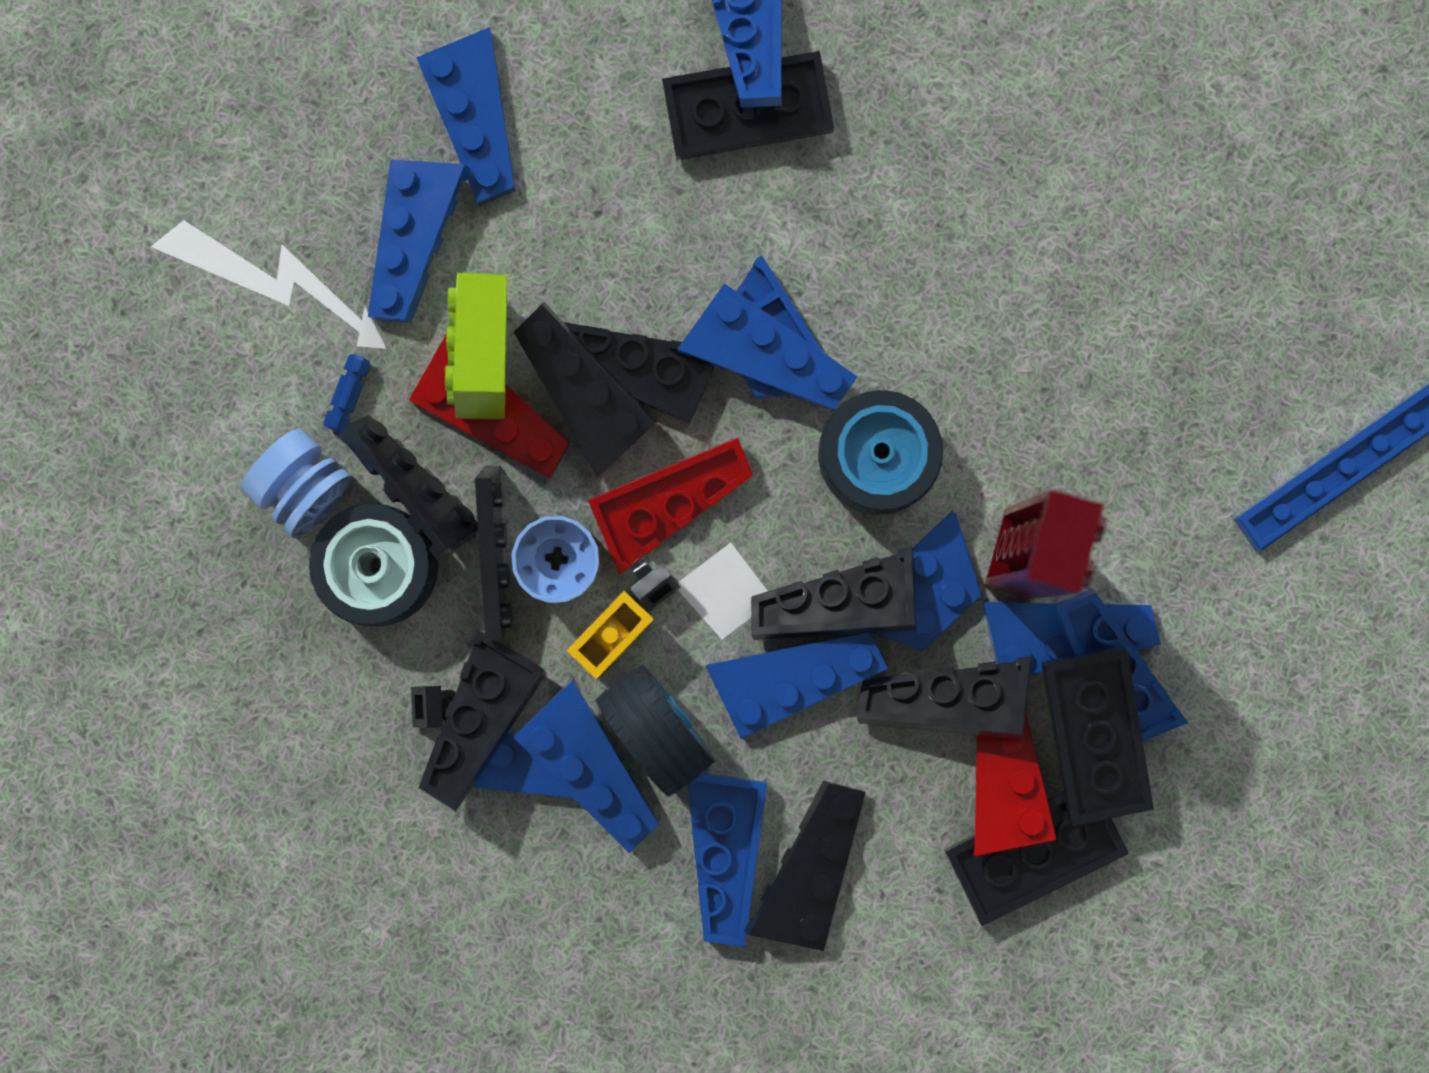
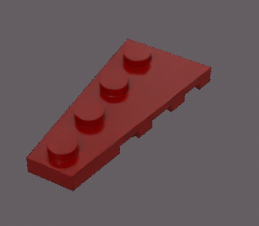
(521, 435)
(655, 506)
(1009, 795)

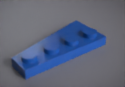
(756, 345)

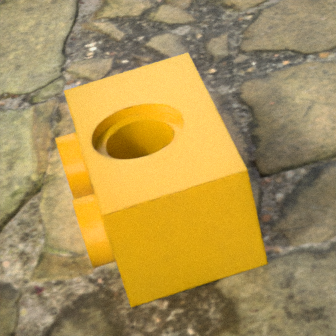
(610, 635)

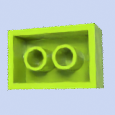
(477, 346)

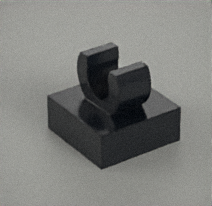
(653, 584)
(427, 706)

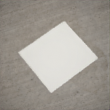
(722, 590)

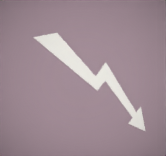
(204, 252)

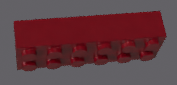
(1046, 546)

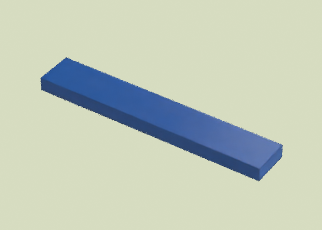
(1336, 471)

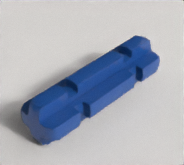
(346, 393)

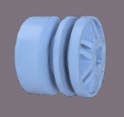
(289, 476)
(536, 573)

